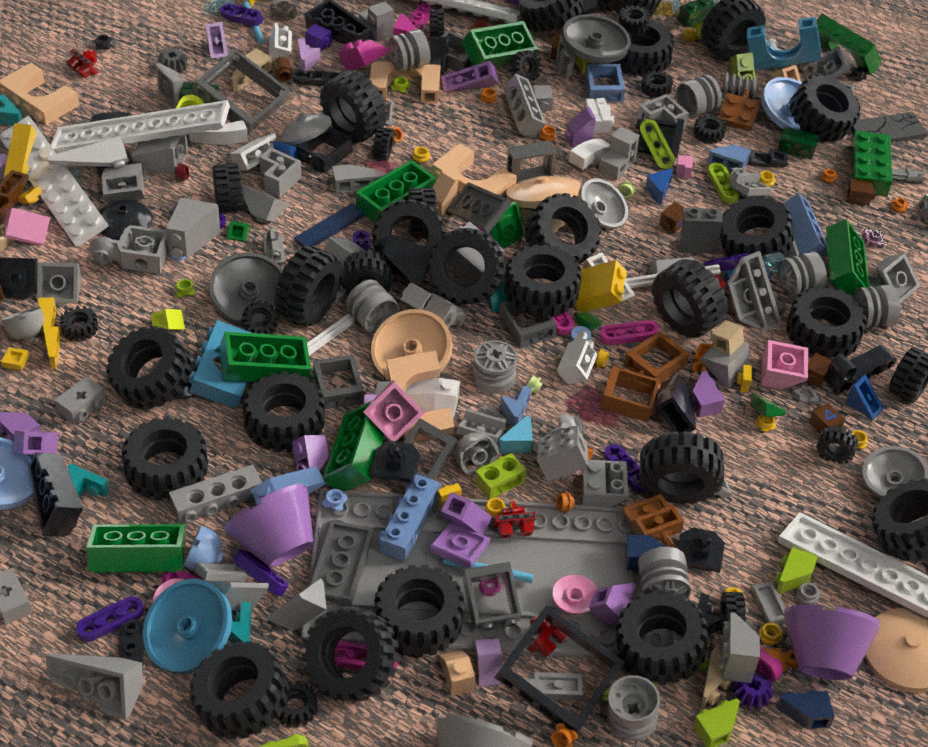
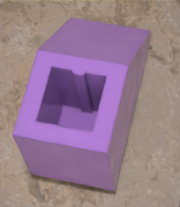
(706, 396)
(16, 421)
(35, 441)
(310, 451)
(465, 513)
(610, 601)

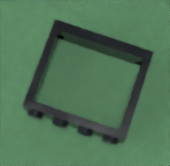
(537, 698)

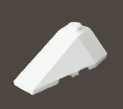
(100, 154)
(432, 394)

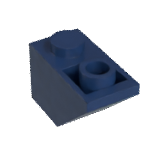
(635, 547)
(808, 709)

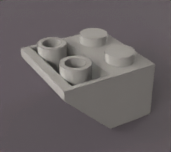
(123, 183)
(604, 483)
(739, 650)

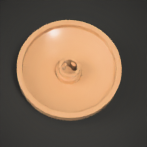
(534, 190)
(410, 334)
(901, 650)

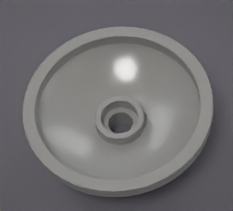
(305, 128)
(606, 202)
(892, 464)

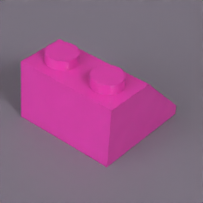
(360, 53)

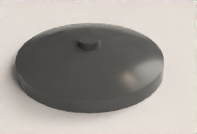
(596, 38)
(241, 281)

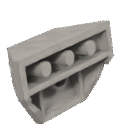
(753, 294)

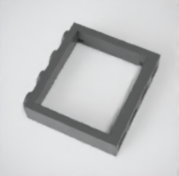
(254, 72)

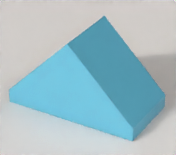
(517, 439)

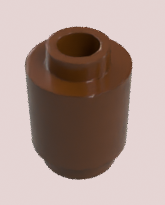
(282, 69)

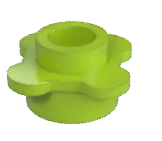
(401, 84)
(184, 288)

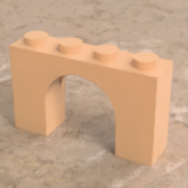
(426, 76)
(42, 108)
(460, 159)
(417, 368)

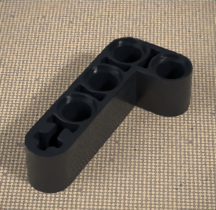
(844, 373)

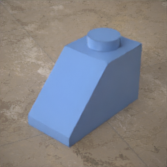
(730, 156)

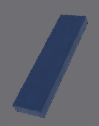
(329, 226)

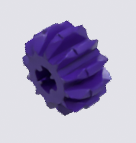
(753, 694)

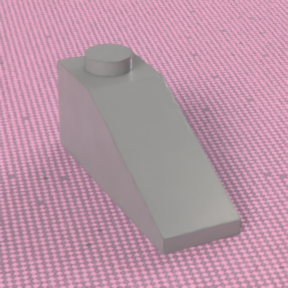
(353, 177)

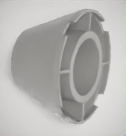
(470, 732)

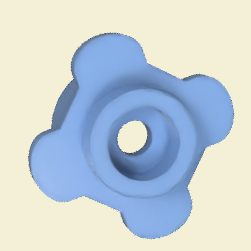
(335, 500)

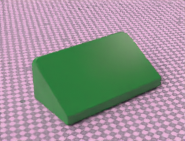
(765, 406)

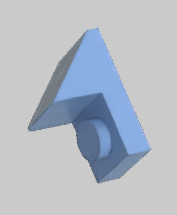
(515, 408)

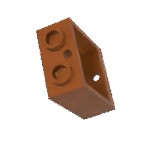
(637, 364)
(635, 382)

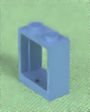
(614, 93)

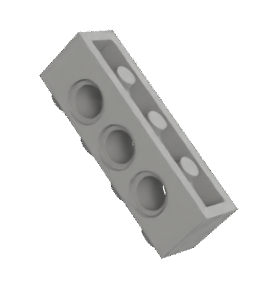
(524, 106)
(214, 494)

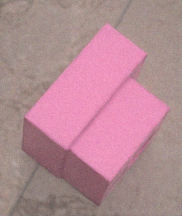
(684, 166)

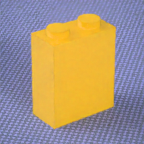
(601, 286)

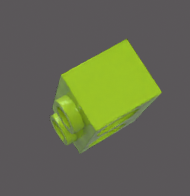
(500, 476)

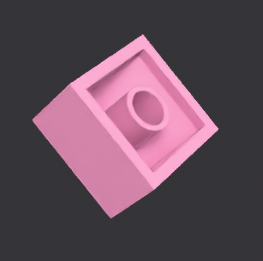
(783, 365)
(393, 411)

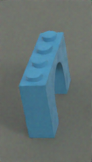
(768, 57)
(208, 379)

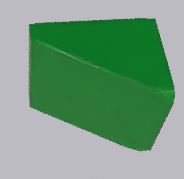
(238, 231)
(587, 320)

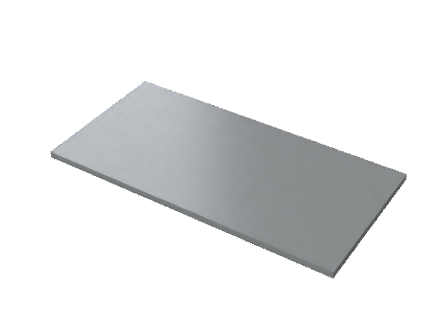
(580, 542)

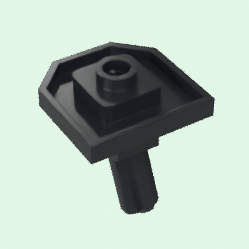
(18, 276)
(396, 462)
(702, 549)

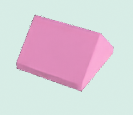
(26, 226)

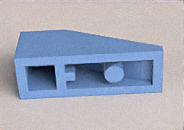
(310, 477)

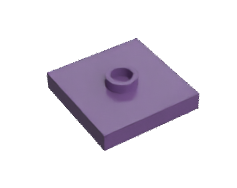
(460, 545)

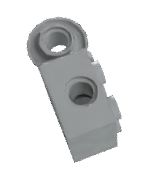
(136, 250)
(563, 448)

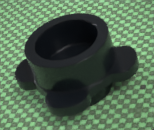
(103, 41)
(858, 73)

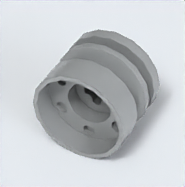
(409, 50)
(699, 95)
(802, 273)
(371, 304)
(880, 304)
(494, 367)
(664, 570)
(633, 708)

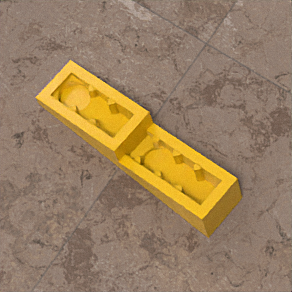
(20, 148)
(51, 333)

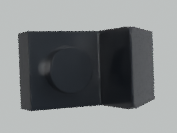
(714, 622)

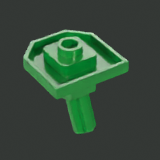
(509, 227)

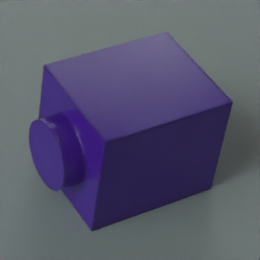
(318, 37)

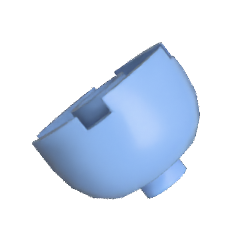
(204, 549)

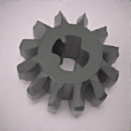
(173, 59)

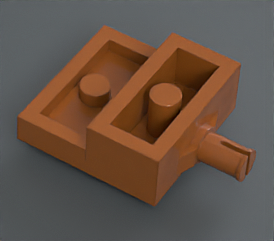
(740, 110)
(654, 518)

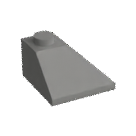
(834, 63)
(169, 83)
(263, 205)
(899, 273)

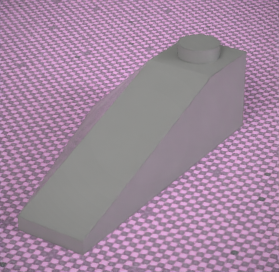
(107, 680)

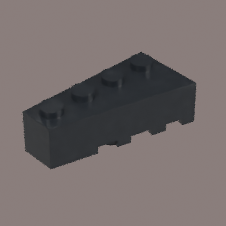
(343, 24)
(54, 494)

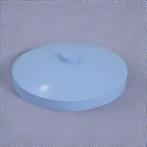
(776, 101)
(14, 476)

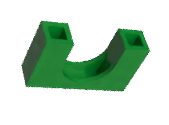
(834, 34)

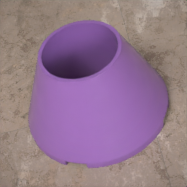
(276, 527)
(829, 641)

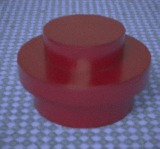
(182, 171)

